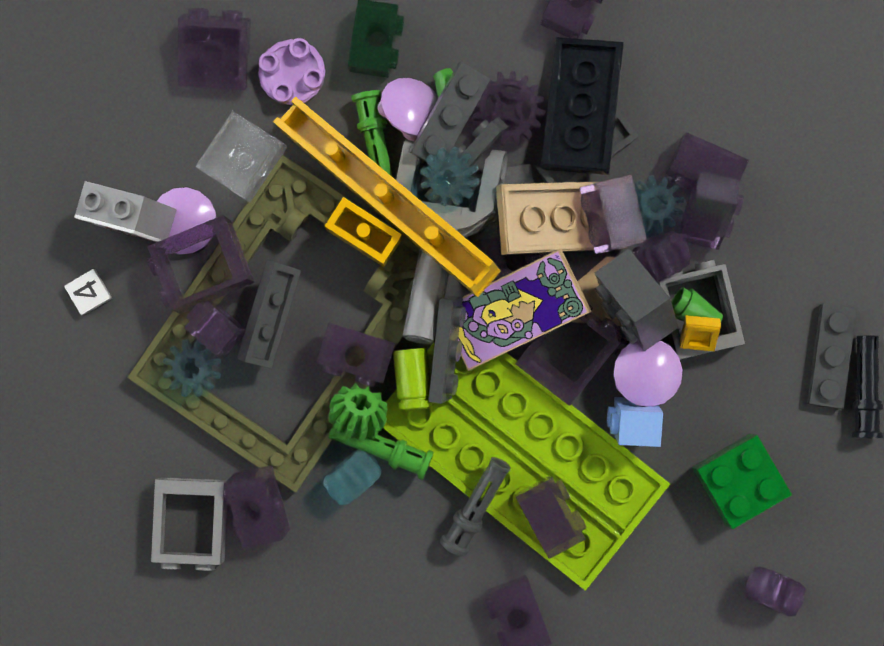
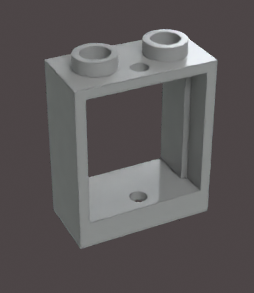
(734, 332)
(189, 486)

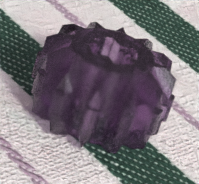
(663, 255)
(775, 591)

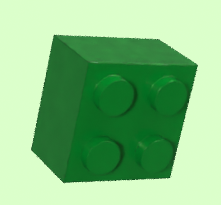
(741, 480)

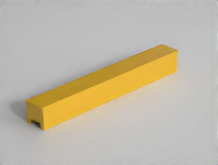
(388, 197)

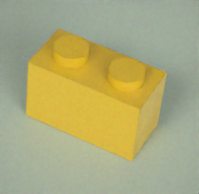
(363, 232)

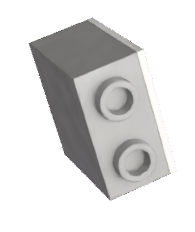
(125, 212)

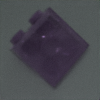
(213, 49)

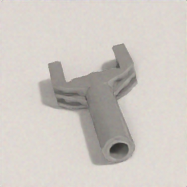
(430, 278)

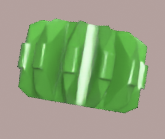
(357, 412)

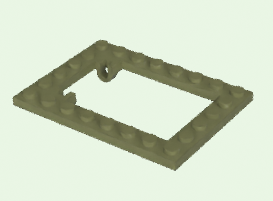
(282, 205)

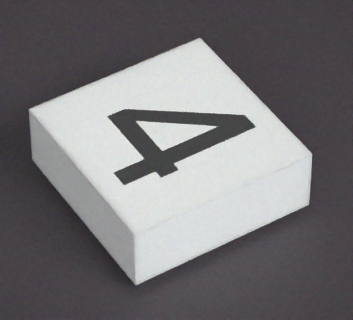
(88, 292)

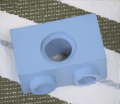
(634, 423)

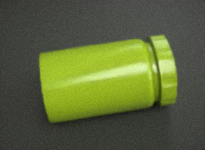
(412, 378)

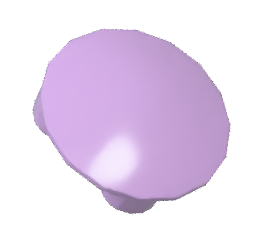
(291, 70)
(407, 105)
(192, 210)
(648, 375)

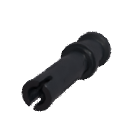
(867, 405)

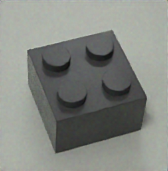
(635, 300)

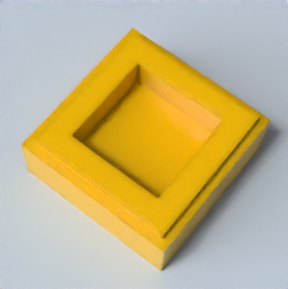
(700, 333)

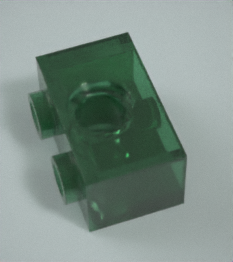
(371, 18)

